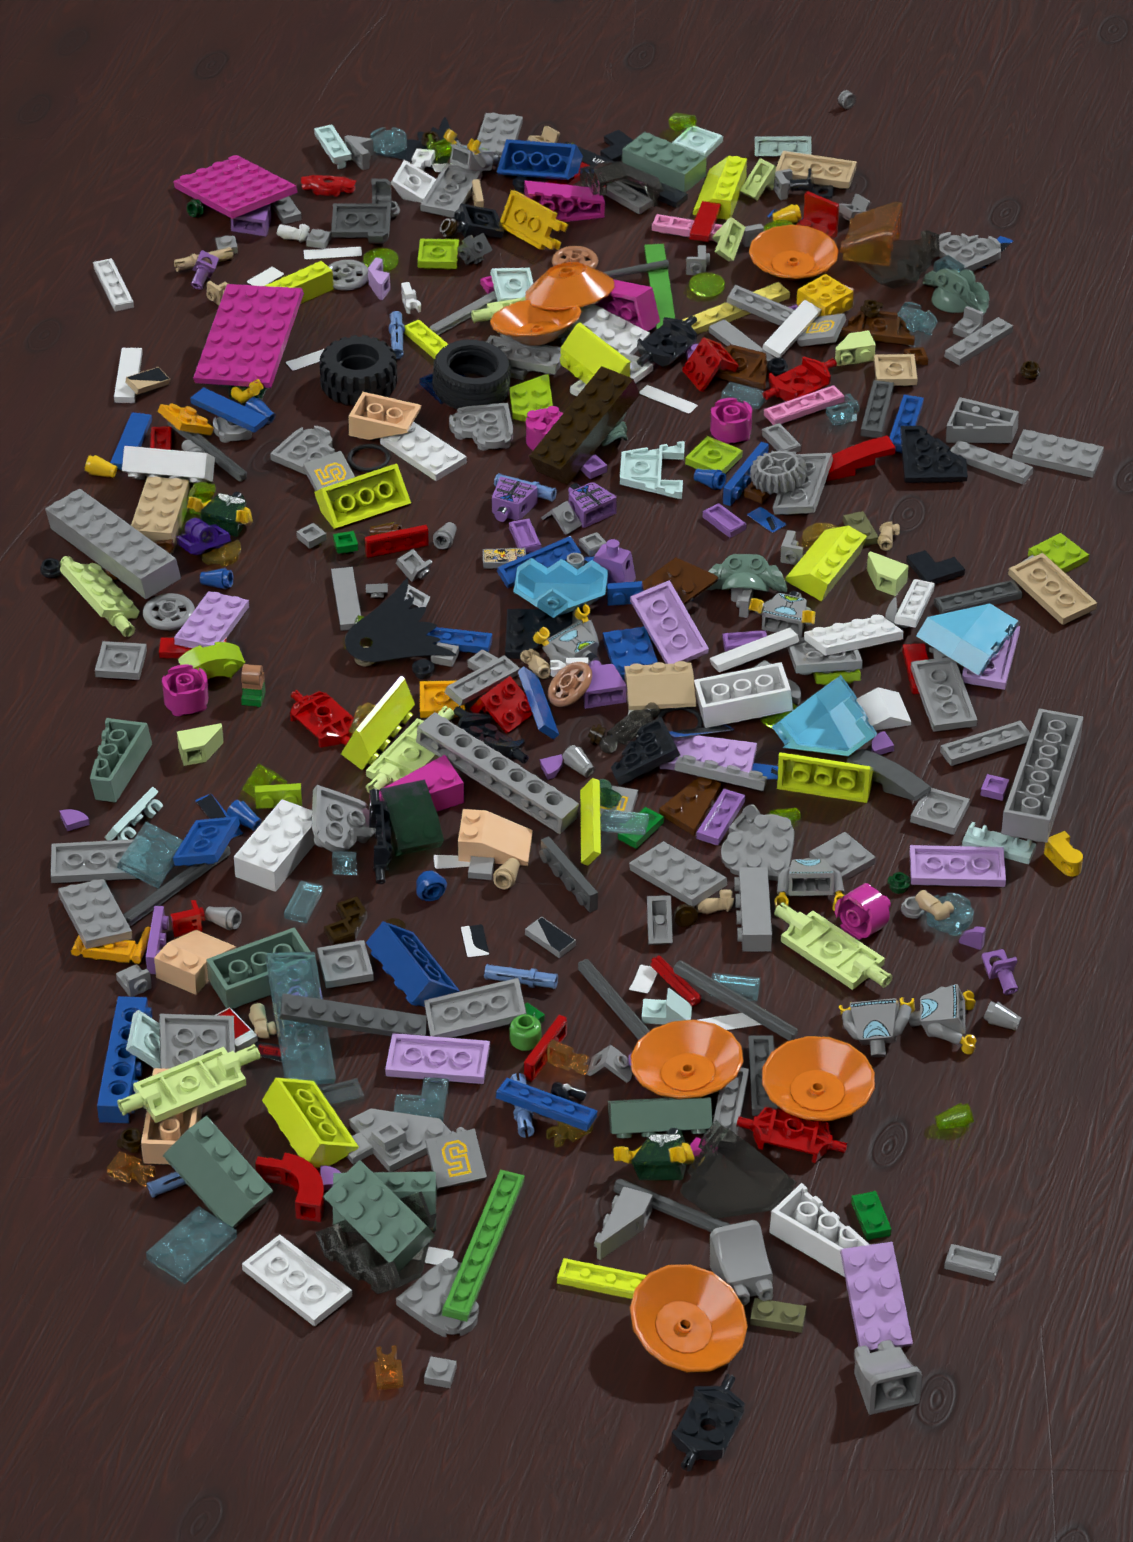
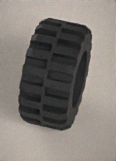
(357, 367)

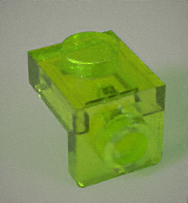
(441, 147)
(202, 491)

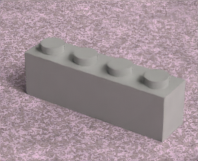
(754, 909)

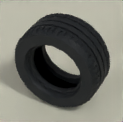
(473, 358)

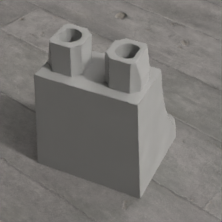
(741, 1260)
(886, 1378)

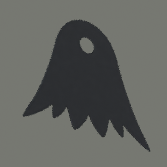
(409, 151)
(394, 631)

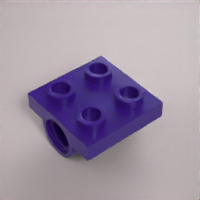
(202, 536)

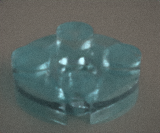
(389, 141)
(916, 318)
(958, 921)

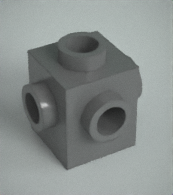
(474, 249)

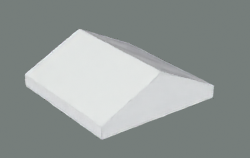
(412, 182)
(884, 709)

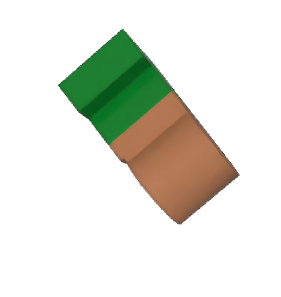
(252, 685)

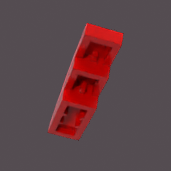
(859, 456)

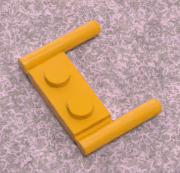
(118, 951)

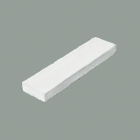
(113, 284)
(791, 329)
(129, 365)
(914, 603)
(754, 650)

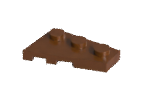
(691, 804)

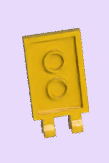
(531, 221)

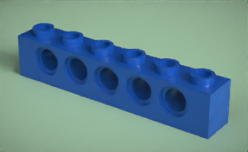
(120, 1065)

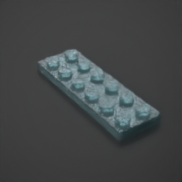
(303, 1046)

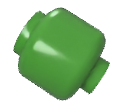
(525, 1032)

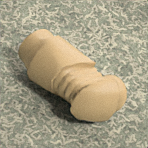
(885, 538)
(536, 663)
(712, 905)
(934, 906)
(259, 1020)

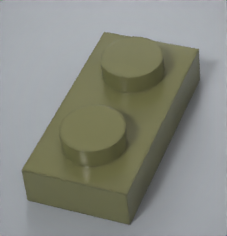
(861, 523)
(778, 1315)

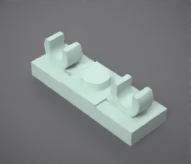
(777, 144)
(333, 145)
(134, 815)
(1014, 848)

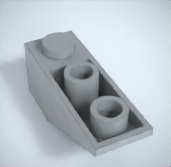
(626, 1220)

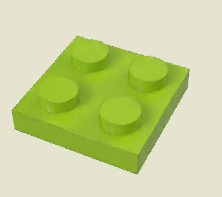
(438, 253)
(713, 455)
(1061, 552)

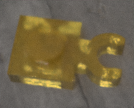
(565, 1131)

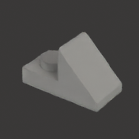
(360, 149)
(659, 920)

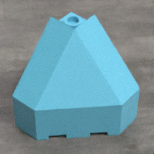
(560, 586)
(969, 634)
(827, 722)

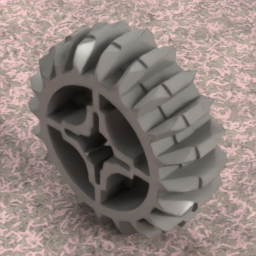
(778, 472)

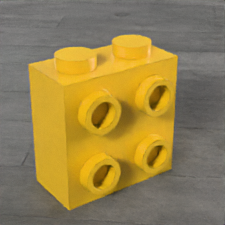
(827, 295)

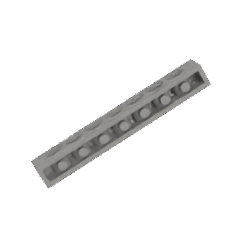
(497, 773)

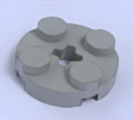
(228, 432)

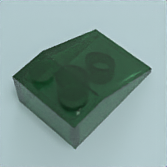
(412, 818)

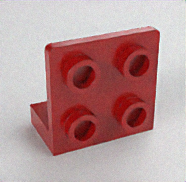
(820, 214)
(706, 361)
(505, 704)

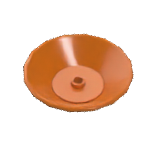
(793, 252)
(569, 285)
(532, 324)
(686, 1059)
(818, 1078)
(693, 1299)

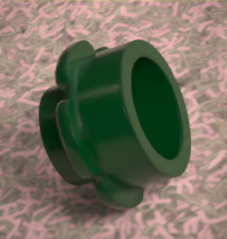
(195, 208)
(899, 882)

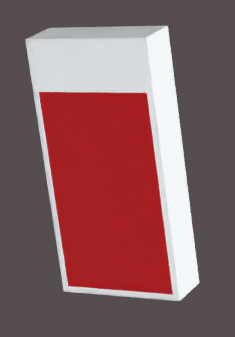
(243, 1034)

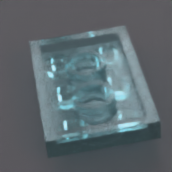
(150, 855)
(191, 1245)

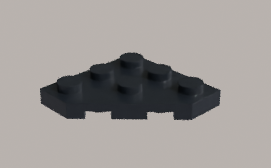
(929, 458)
(523, 625)
(649, 750)

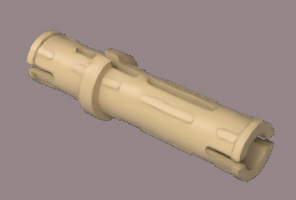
(189, 262)

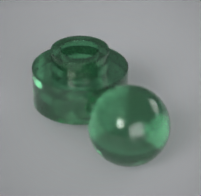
(608, 797)

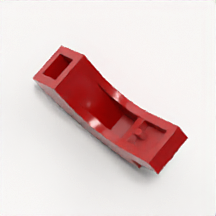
(301, 1177)

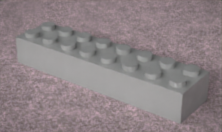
(113, 543)
(1042, 775)

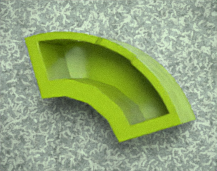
(215, 660)

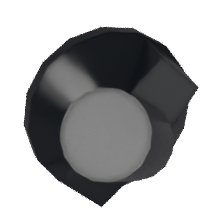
(566, 1090)

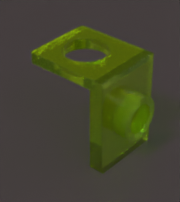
(259, 777)

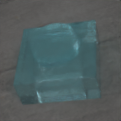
(344, 863)

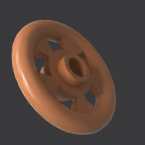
(575, 254)
(569, 684)

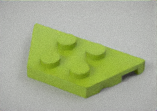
(530, 396)

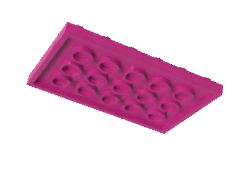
(235, 186)
(248, 335)

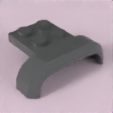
(365, 219)

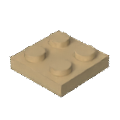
(896, 369)

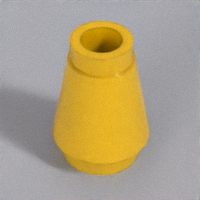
(790, 213)
(100, 467)

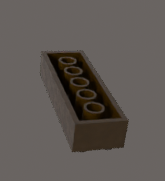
(584, 425)

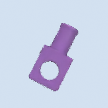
(203, 269)
(1001, 969)

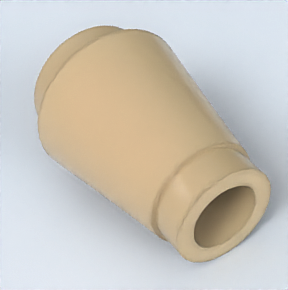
(506, 874)

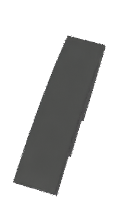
(891, 775)

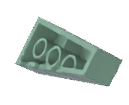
(118, 757)

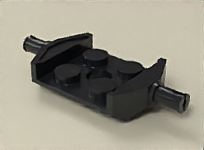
(675, 334)
(479, 727)
(379, 820)
(712, 1407)

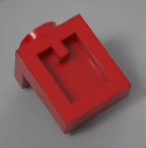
(187, 921)

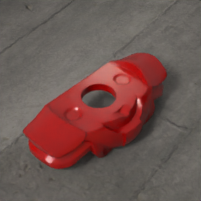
(334, 188)

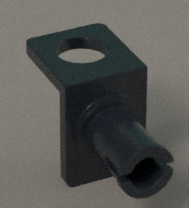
(808, 184)

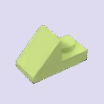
(759, 179)
(729, 238)

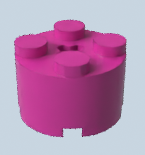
(731, 420)
(539, 423)
(185, 690)
(863, 911)

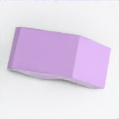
(378, 280)

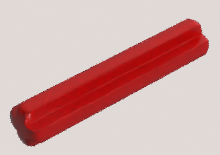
(675, 981)

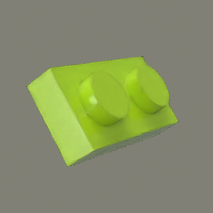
(826, 678)
(270, 795)

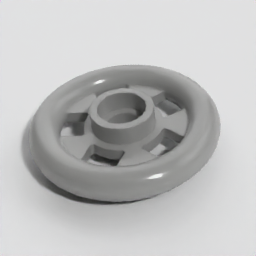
(347, 274)
(168, 611)

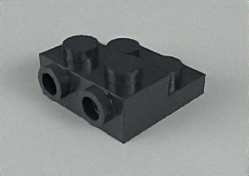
(478, 220)

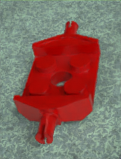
(800, 380)
(329, 729)
(773, 1128)

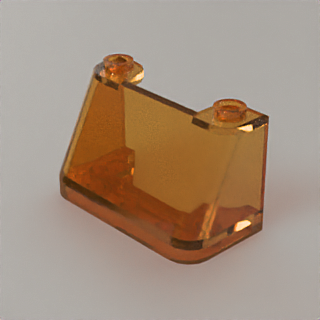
(873, 234)

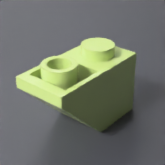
(855, 348)
(886, 573)
(199, 743)

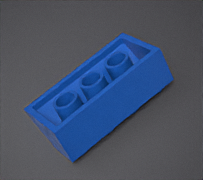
(540, 159)
(409, 964)

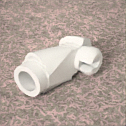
(291, 233)

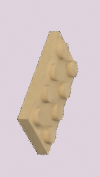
(824, 169)
(1052, 588)

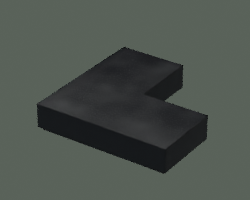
(617, 141)
(933, 571)

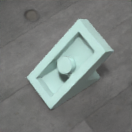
(666, 1011)

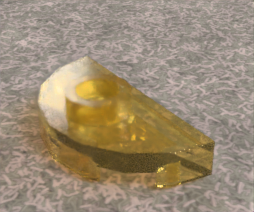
(813, 532)
(224, 555)
(360, 714)

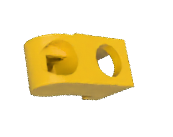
(1063, 854)

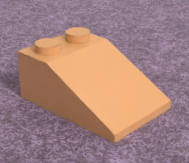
(381, 416)
(493, 837)
(184, 960)

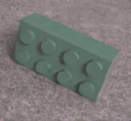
(665, 160)
(242, 973)
(379, 1215)

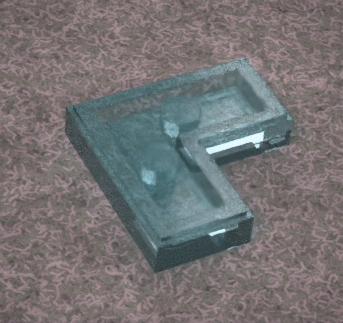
(429, 1104)

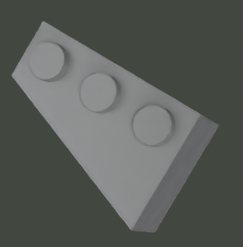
(981, 423)

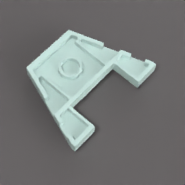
(643, 468)

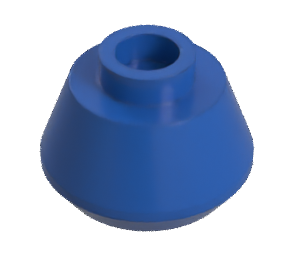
(430, 886)

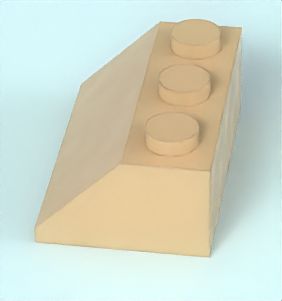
(660, 683)

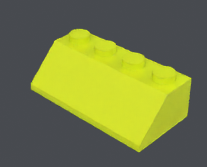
(724, 185)
(313, 280)
(586, 352)
(363, 496)
(827, 561)
(379, 725)
(824, 777)
(308, 1121)

